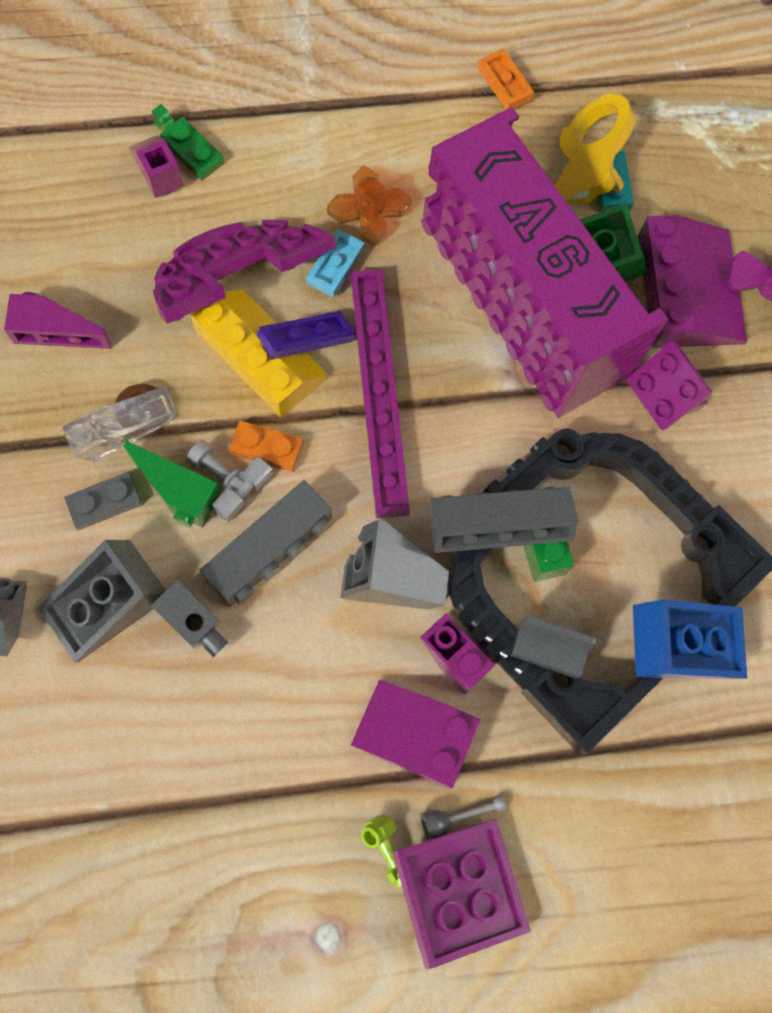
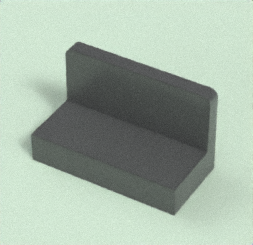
(552, 646)

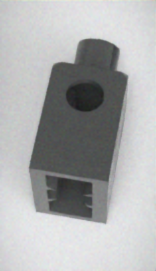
(180, 605)

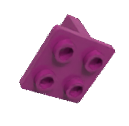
(669, 386)

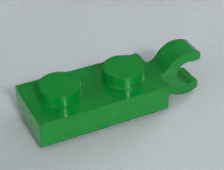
(188, 144)

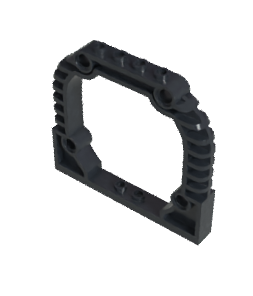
(727, 568)

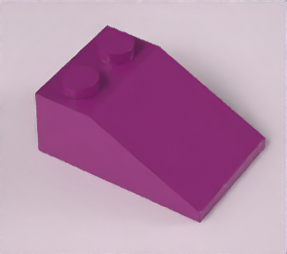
(416, 733)

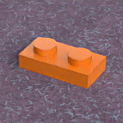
(505, 79)
(272, 446)

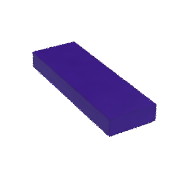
(305, 334)

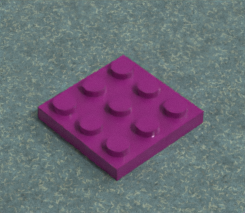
(461, 893)

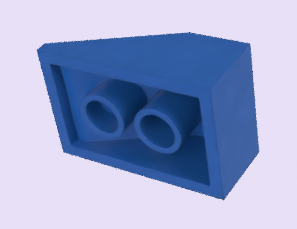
(689, 640)

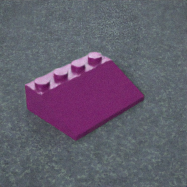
(688, 281)

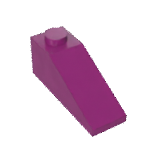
(40, 321)

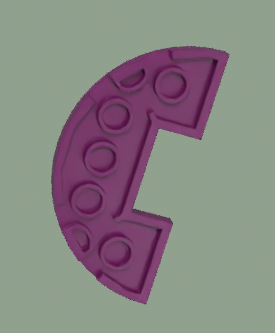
(193, 273)

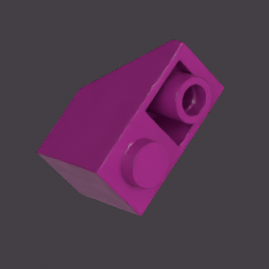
(157, 165)
(456, 653)

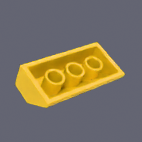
(231, 331)

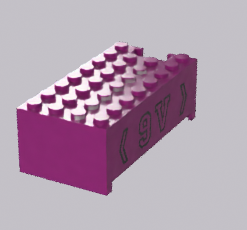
(534, 266)

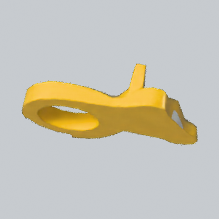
(591, 164)

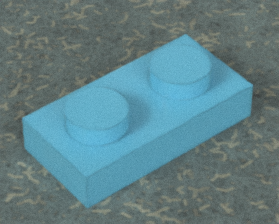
(335, 265)

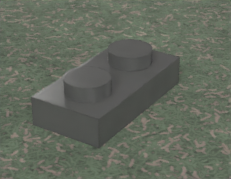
(103, 501)

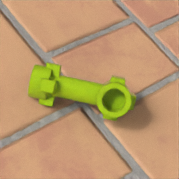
(378, 834)

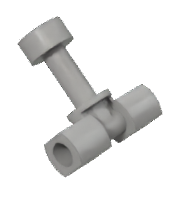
(235, 484)

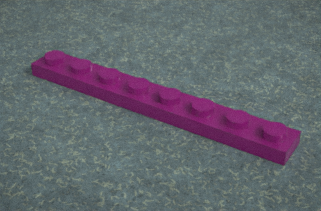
(379, 395)

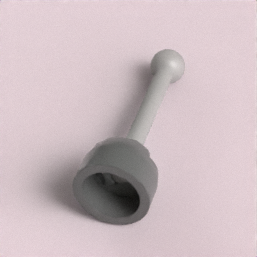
(437, 823)

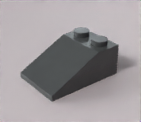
(101, 598)

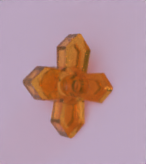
(369, 205)

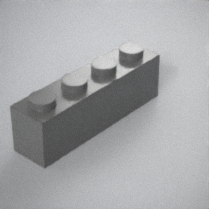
(502, 519)
(267, 543)

